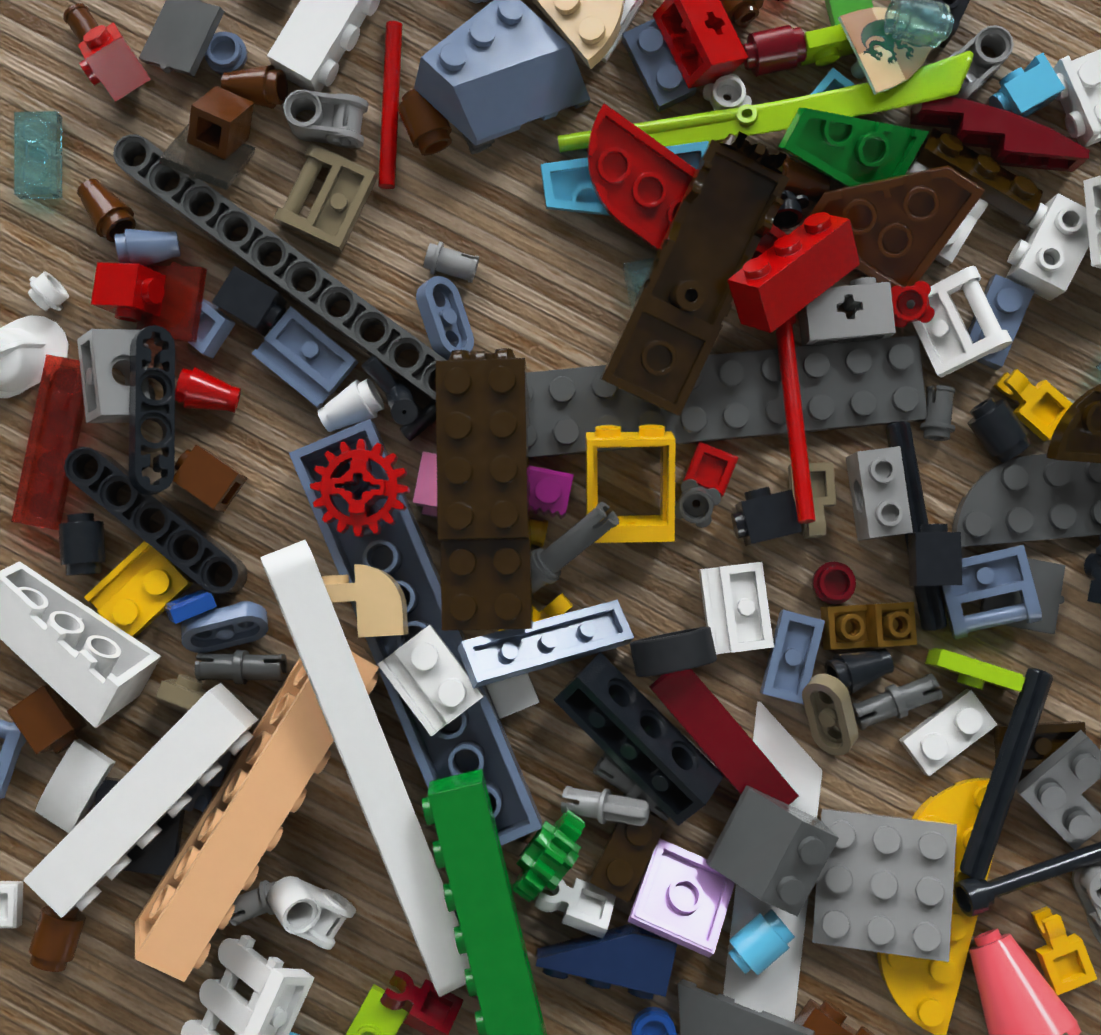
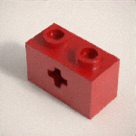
(700, 39)

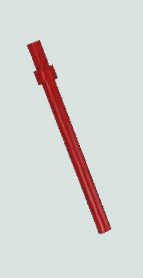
(795, 422)

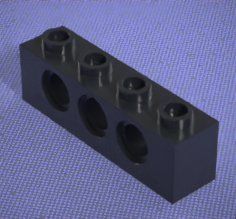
(639, 739)

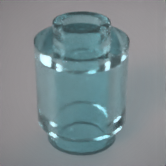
(919, 21)

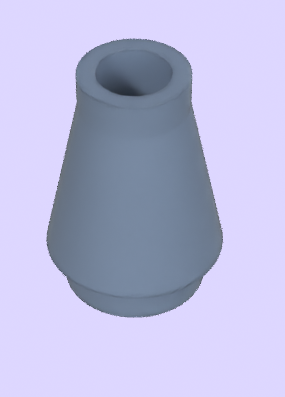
(146, 246)

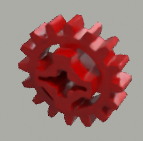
(360, 467)

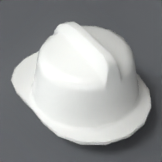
(24, 352)

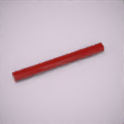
(390, 103)

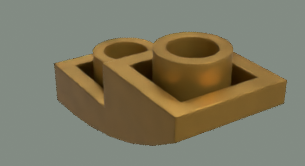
(869, 625)

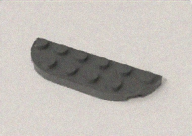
(1031, 502)

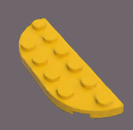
(925, 986)

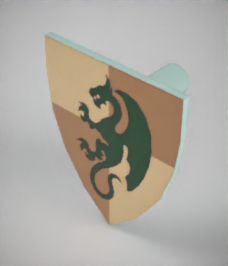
(878, 54)

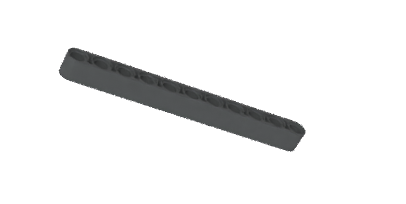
(285, 275)

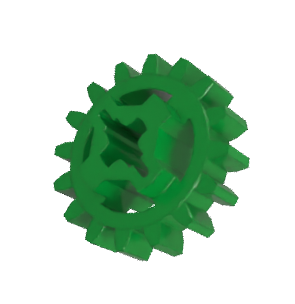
(548, 856)

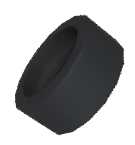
(673, 652)

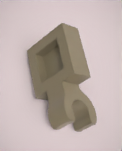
(823, 496)

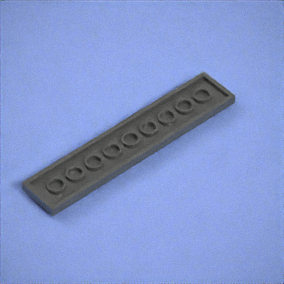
(737, 396)

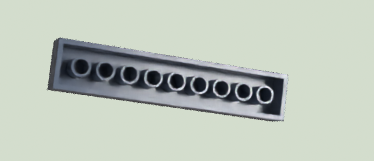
(477, 735)

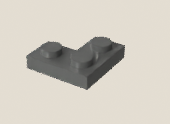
(1058, 786)

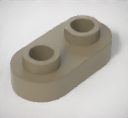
(830, 714)

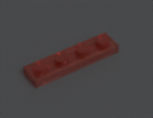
(51, 439)

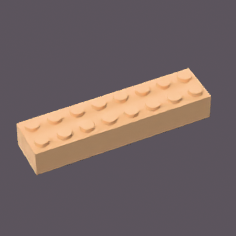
(239, 826)

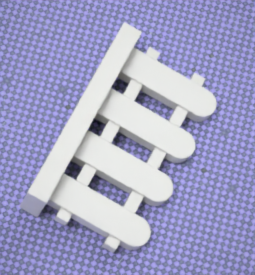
(275, 997)

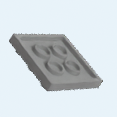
(887, 885)

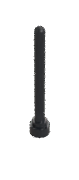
(976, 895)

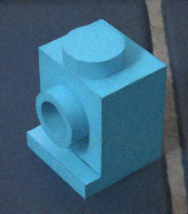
(1028, 89)

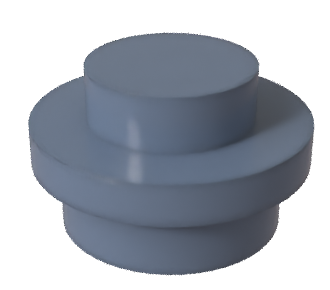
(226, 53)

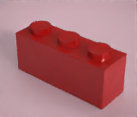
(794, 271)

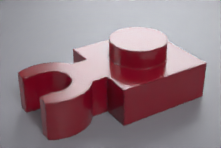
(424, 1007)

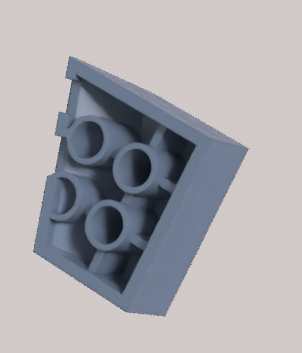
(500, 73)

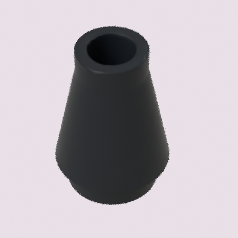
(860, 668)

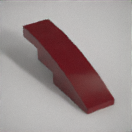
(1011, 137)
(720, 735)

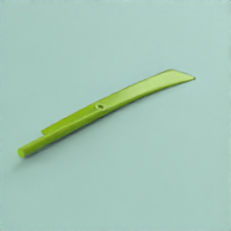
(926, 84)

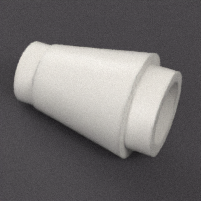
(351, 406)

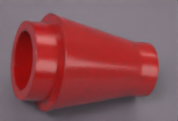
(205, 391)

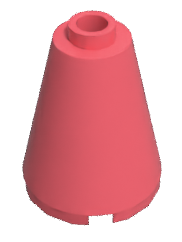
(1014, 991)

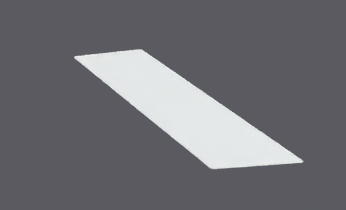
(777, 985)

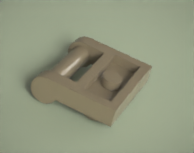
(337, 202)

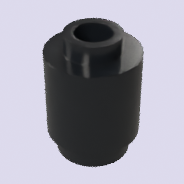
(999, 429)
(82, 544)

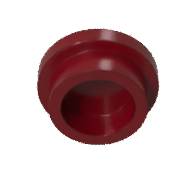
(834, 583)

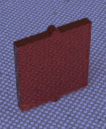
(180, 303)

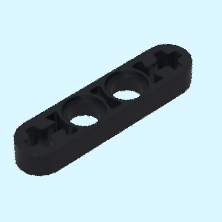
(145, 409)

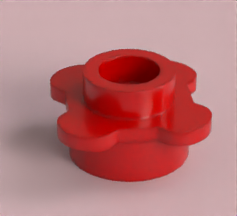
(921, 310)

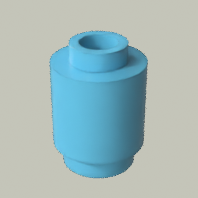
(760, 942)

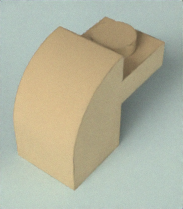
(378, 600)

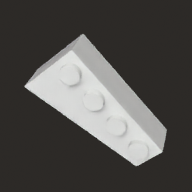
(71, 645)

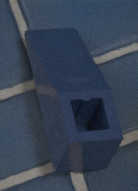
(624, 958)

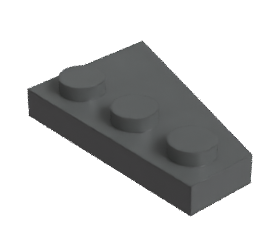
(719, 1015)

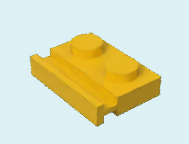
(138, 589)

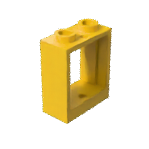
(635, 527)

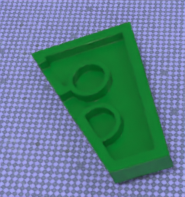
(851, 147)

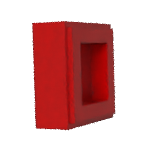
(711, 467)

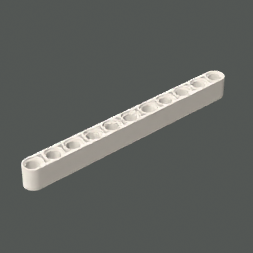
(367, 760)

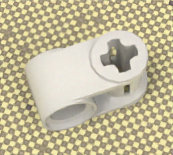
(309, 910)

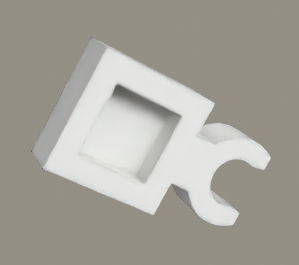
(583, 906)

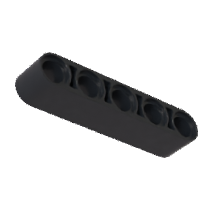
(137, 514)

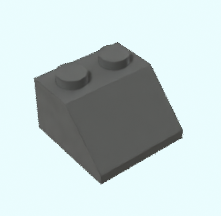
(772, 850)

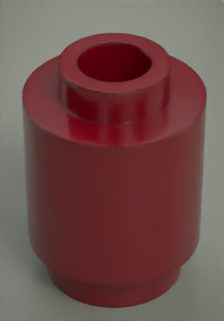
(775, 50)

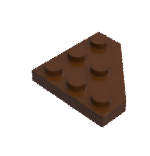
(903, 220)

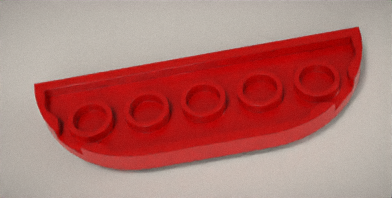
(641, 179)

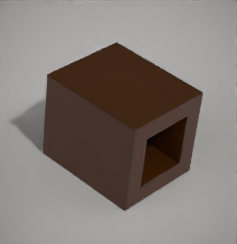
(220, 122)
(208, 478)
(47, 720)

